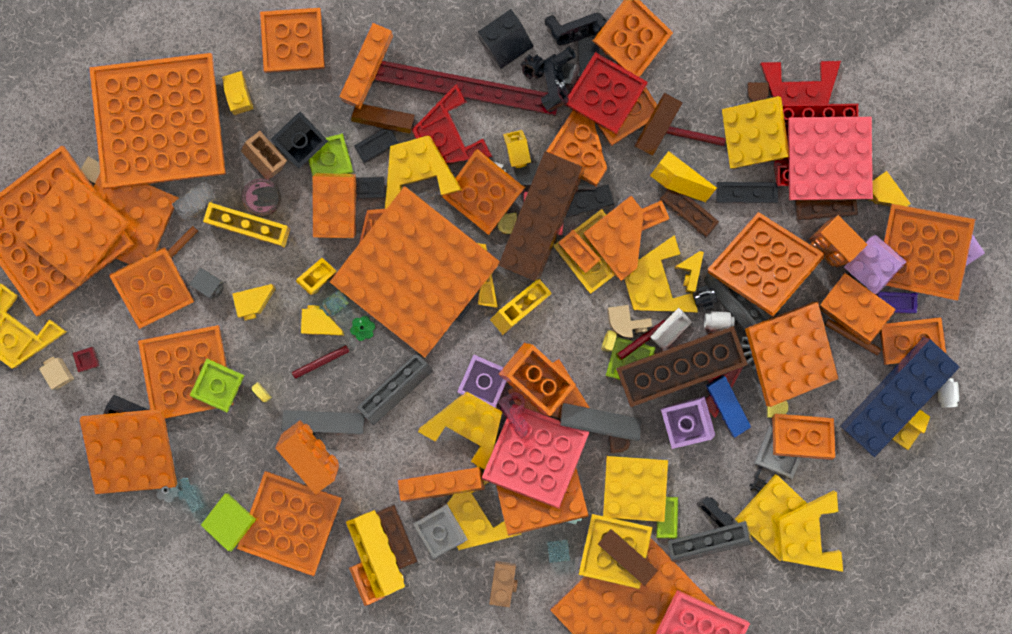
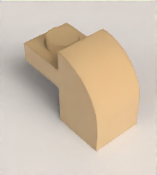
(621, 323)

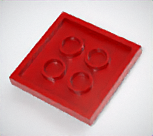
(606, 93)

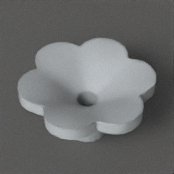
(169, 495)

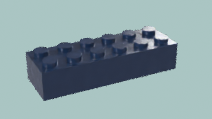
(899, 396)

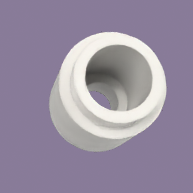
(718, 320)
(949, 394)

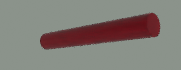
(696, 136)
(638, 342)
(321, 361)

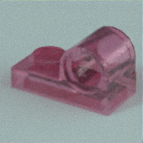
(512, 414)

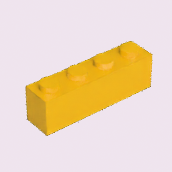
(246, 225)
(375, 554)

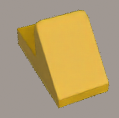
(693, 266)
(316, 276)
(912, 429)

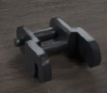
(753, 486)

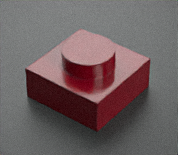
(86, 359)

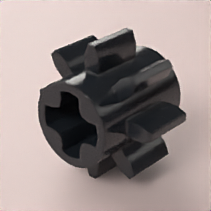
(533, 66)
(705, 297)

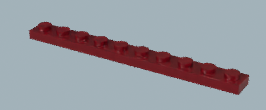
(471, 88)

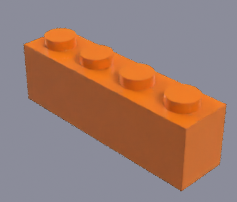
(366, 66)
(441, 484)

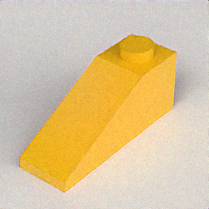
(681, 178)
(520, 306)

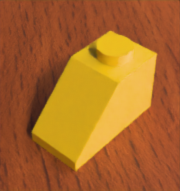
(237, 93)
(517, 148)
(887, 191)
(252, 301)
(316, 322)

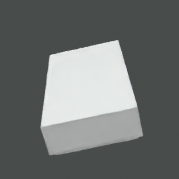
(671, 329)

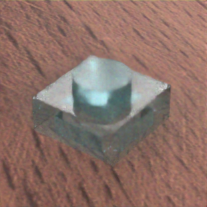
(558, 551)

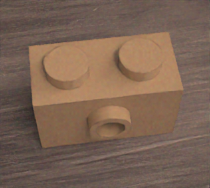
(263, 155)
(503, 584)

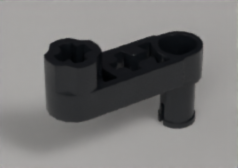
(575, 29)
(555, 79)

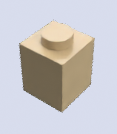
(56, 373)

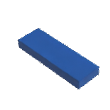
(728, 406)

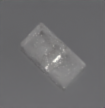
(195, 201)

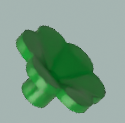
(368, 329)

